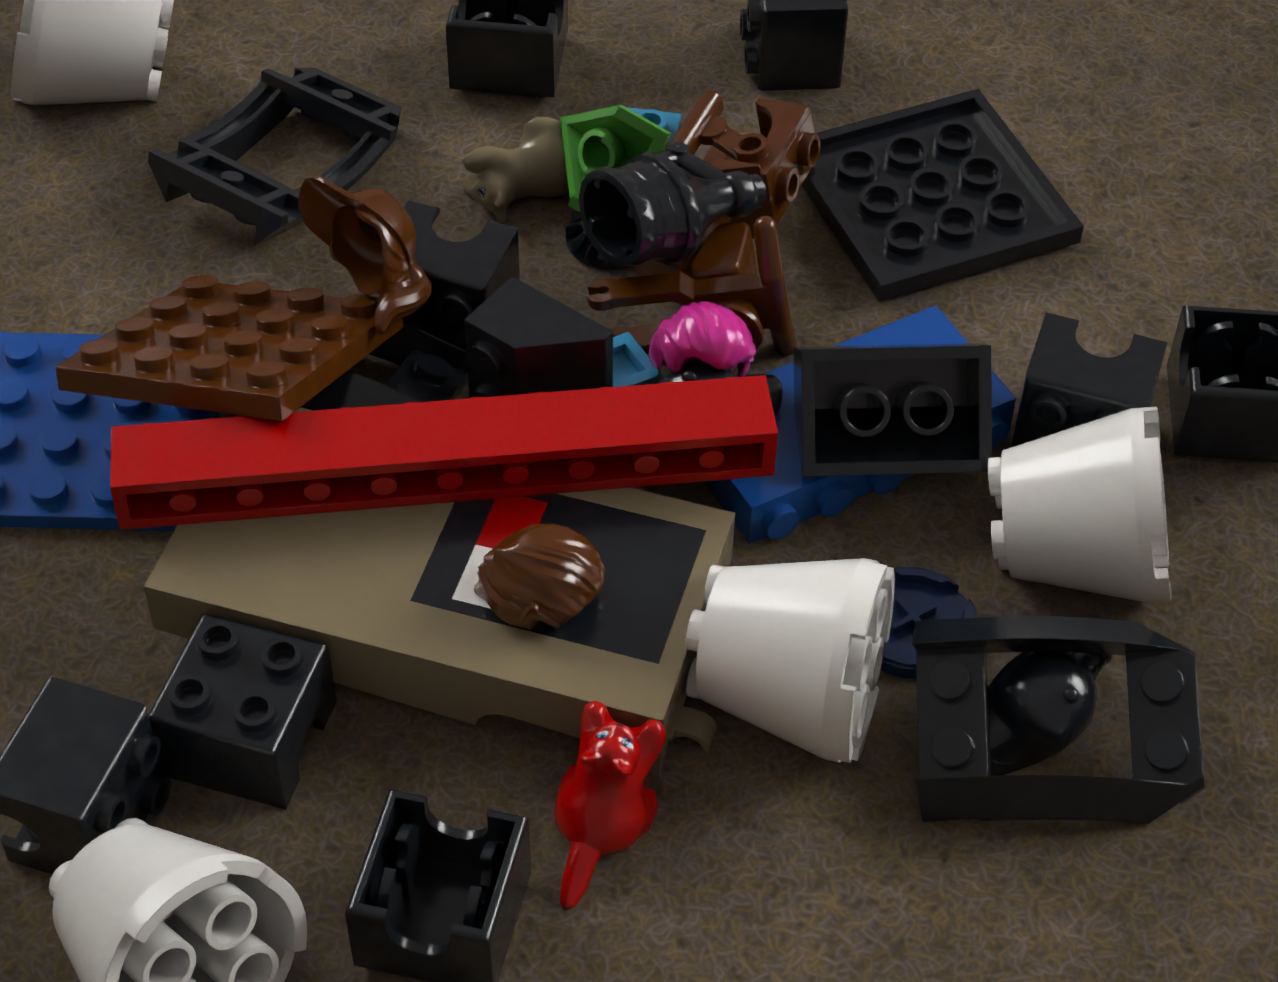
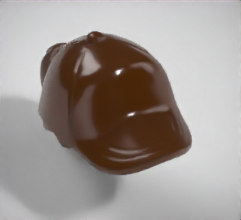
(372, 240)

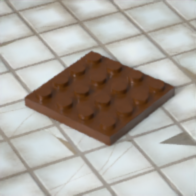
(229, 348)

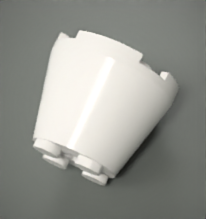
(90, 51)
(1086, 508)
(795, 649)
(173, 911)

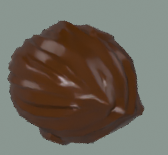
(540, 576)

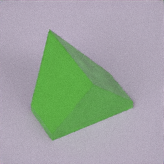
(605, 139)

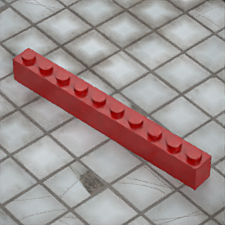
(442, 451)

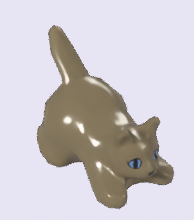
(528, 171)

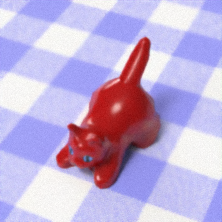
(603, 796)

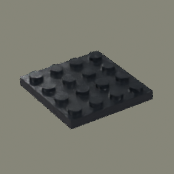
(935, 195)

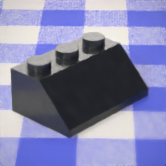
(534, 344)
(893, 409)

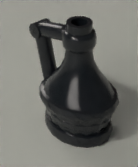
(662, 205)

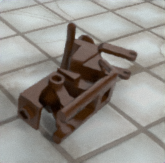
(725, 262)

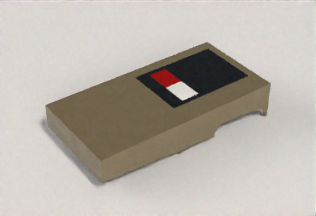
(404, 617)

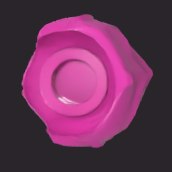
(703, 333)

